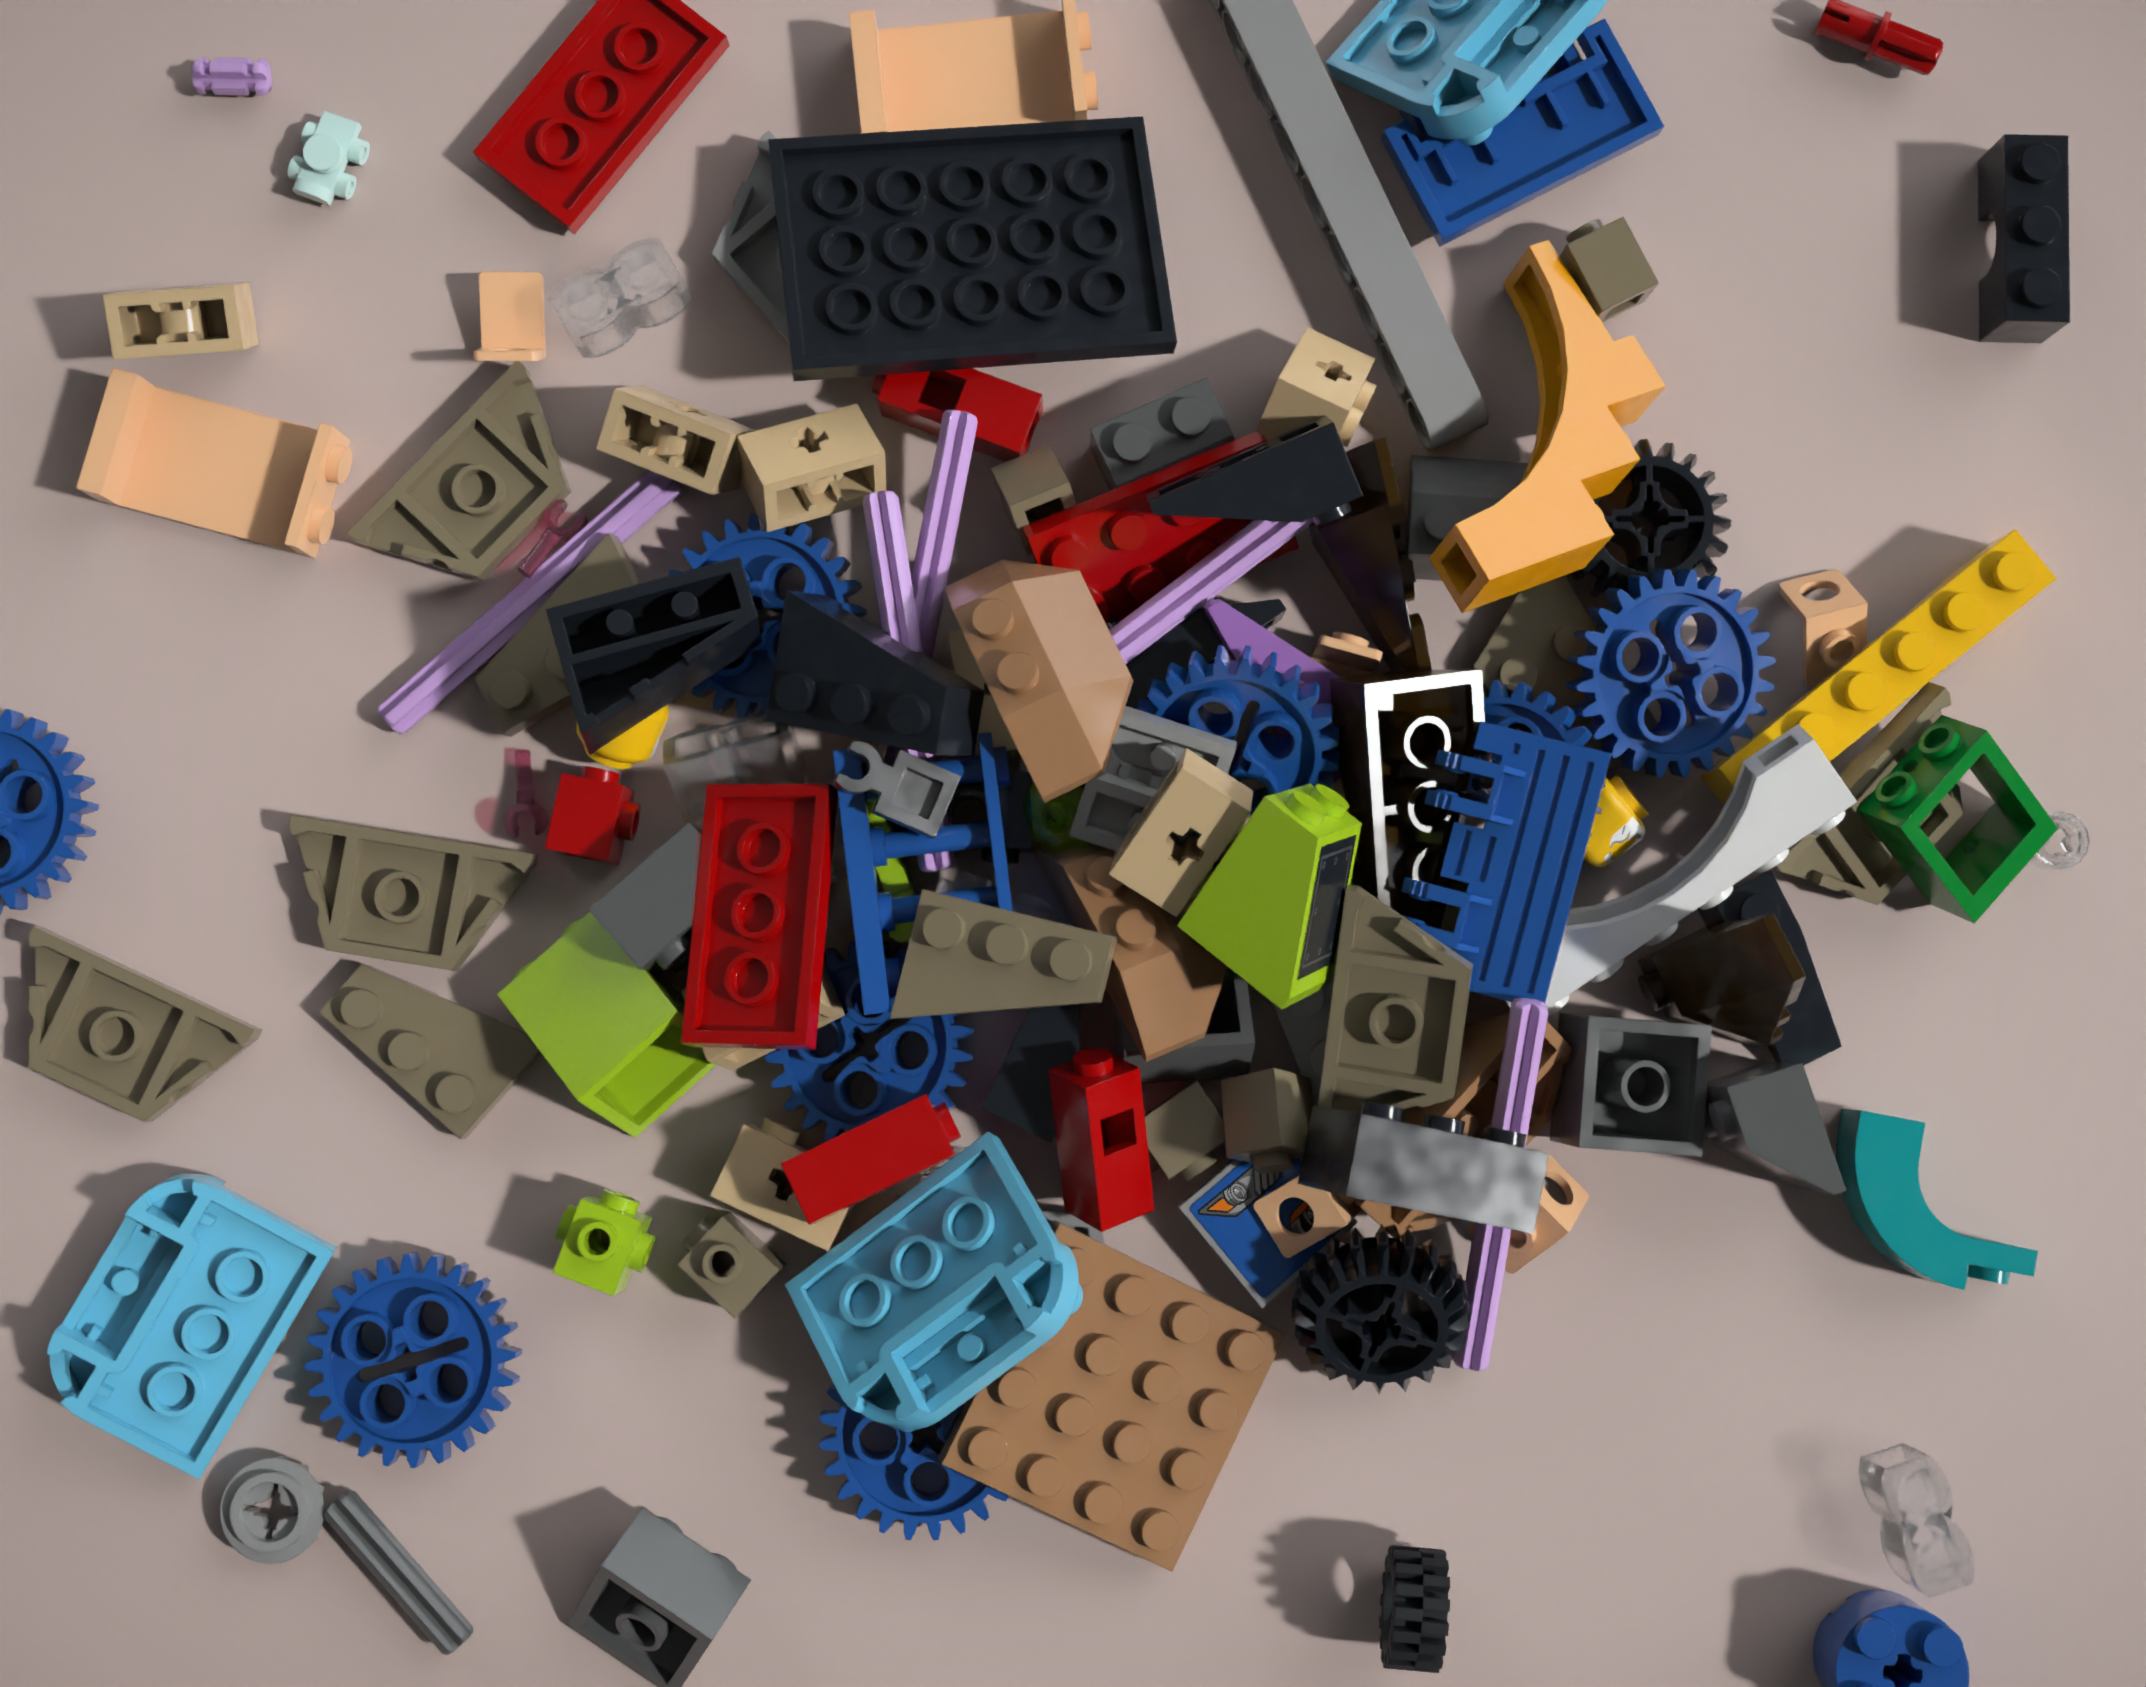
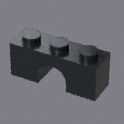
(2027, 195)

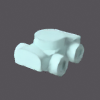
(326, 155)

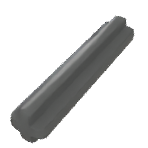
(398, 1572)

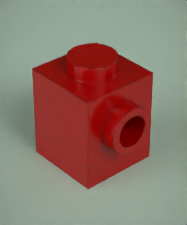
(593, 816)

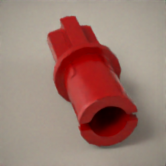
(1879, 37)

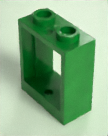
(1991, 850)

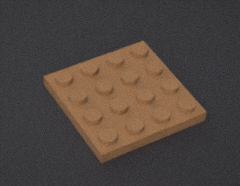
(1122, 1408)

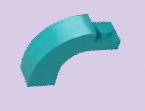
(1884, 1197)

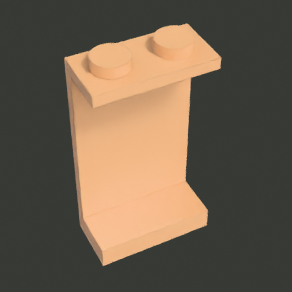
(973, 71)
(214, 466)

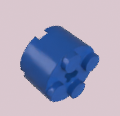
(1887, 1630)

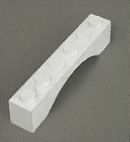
(1773, 805)

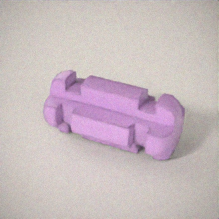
(231, 76)

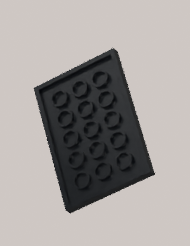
(970, 248)

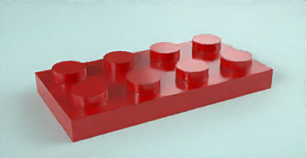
(600, 103)
(1128, 549)
(760, 916)

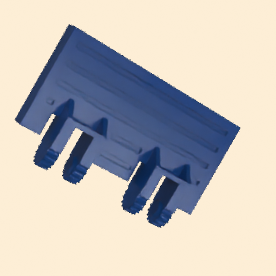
(1552, 136)
(1521, 862)

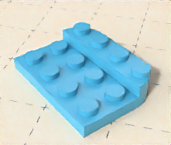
(1458, 60)
(939, 1291)
(183, 1317)

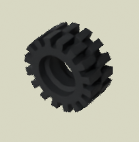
(1414, 1609)

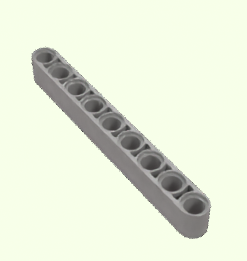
(1354, 218)

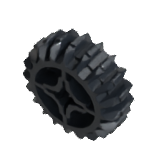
(1645, 498)
(1375, 1294)

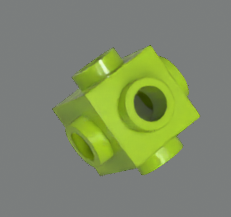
(584, 1254)

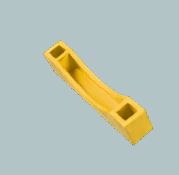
(1904, 656)

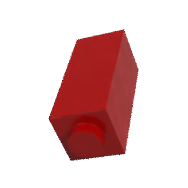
(1003, 410)
(1101, 1138)
(871, 1158)

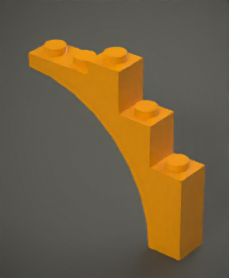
(1579, 452)

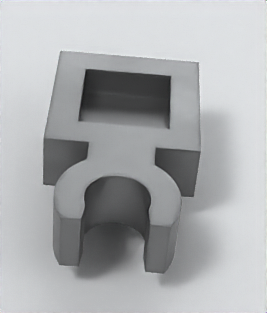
(908, 791)

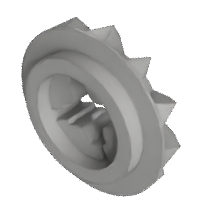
(250, 1528)

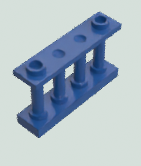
(871, 848)

